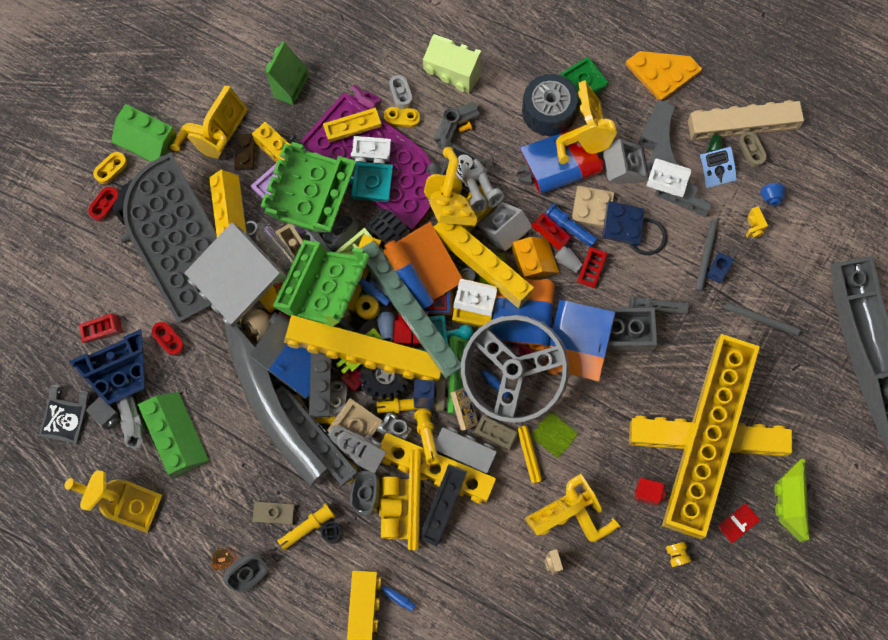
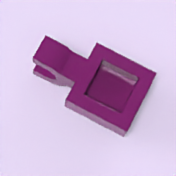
(366, 98)

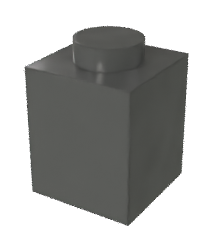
(103, 413)

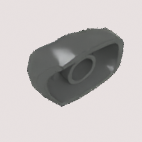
(342, 231)
(365, 493)
(245, 572)

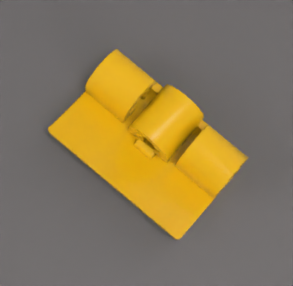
(394, 508)

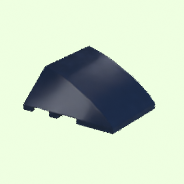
(115, 370)

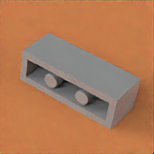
(465, 450)

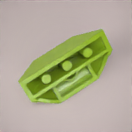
(793, 501)

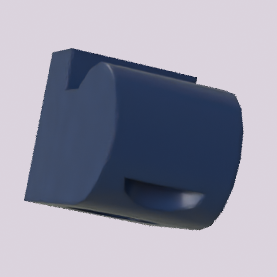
(719, 267)

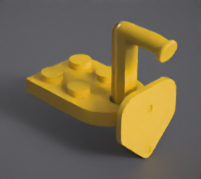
(217, 126)
(596, 134)
(445, 195)
(129, 502)
(568, 506)

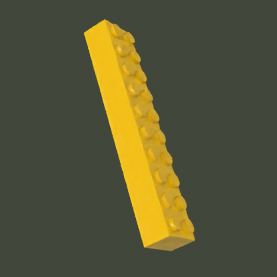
(710, 437)

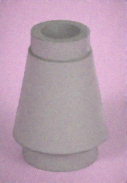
(568, 259)

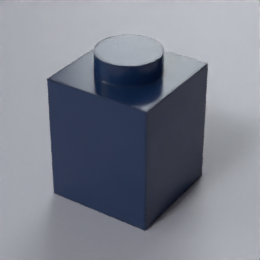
(424, 394)

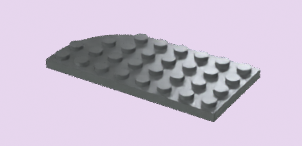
(168, 232)

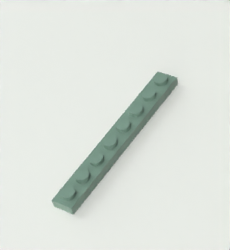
(411, 311)

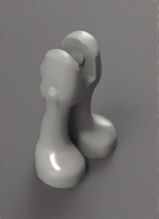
(478, 202)

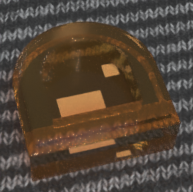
(221, 559)

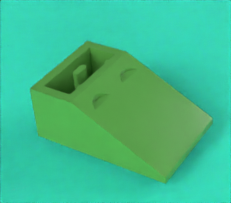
(286, 74)

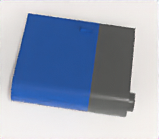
(284, 362)

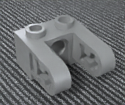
(363, 450)

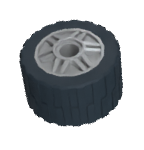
(550, 104)

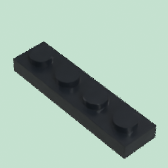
(443, 505)

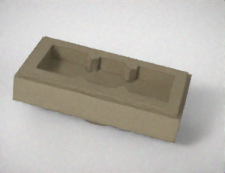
(495, 432)
(273, 513)

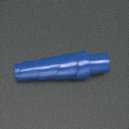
(373, 291)
(493, 381)
(400, 599)

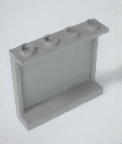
(233, 274)

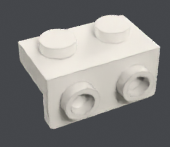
(371, 149)
(669, 177)
(475, 297)

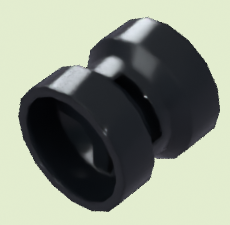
(331, 536)

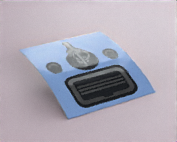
(718, 167)

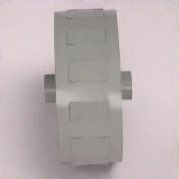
(483, 339)

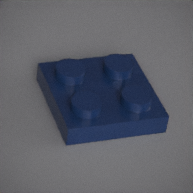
(623, 223)

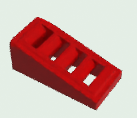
(592, 251)
(112, 323)

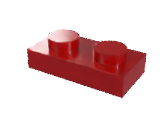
(551, 231)

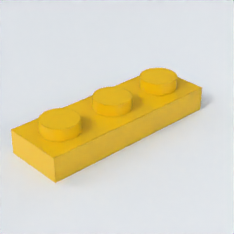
(352, 125)

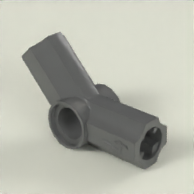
(461, 115)

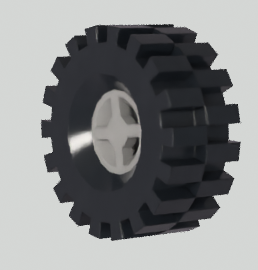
(378, 388)

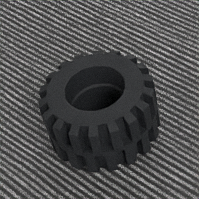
(387, 227)

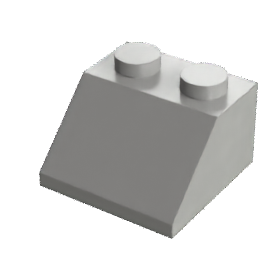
(625, 162)
(504, 225)

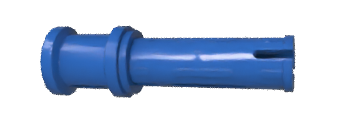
(564, 220)

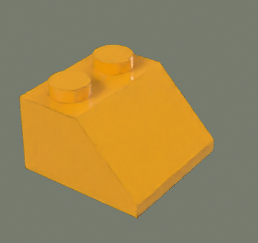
(534, 258)

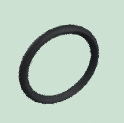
(663, 241)

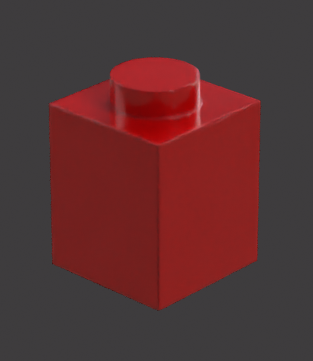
(649, 492)

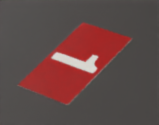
(738, 523)

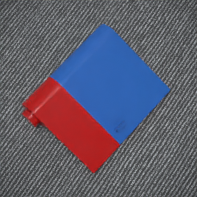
(547, 170)

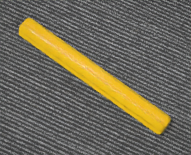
(414, 499)

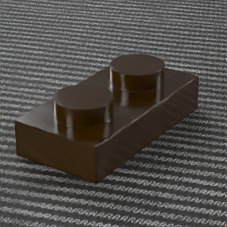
(244, 152)

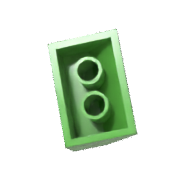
(142, 134)

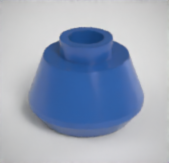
(773, 193)

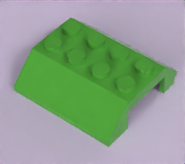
(307, 188)
(321, 283)

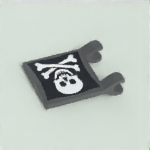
(463, 157)
(63, 418)

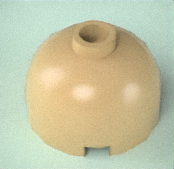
(256, 324)

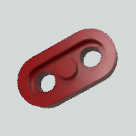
(102, 204)
(167, 340)

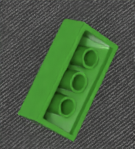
(173, 433)

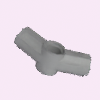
(131, 423)

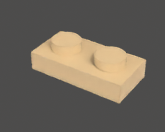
(553, 562)

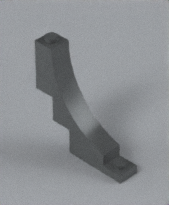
(656, 137)

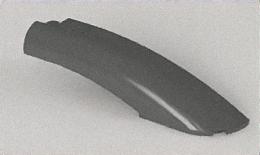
(865, 332)
(266, 406)

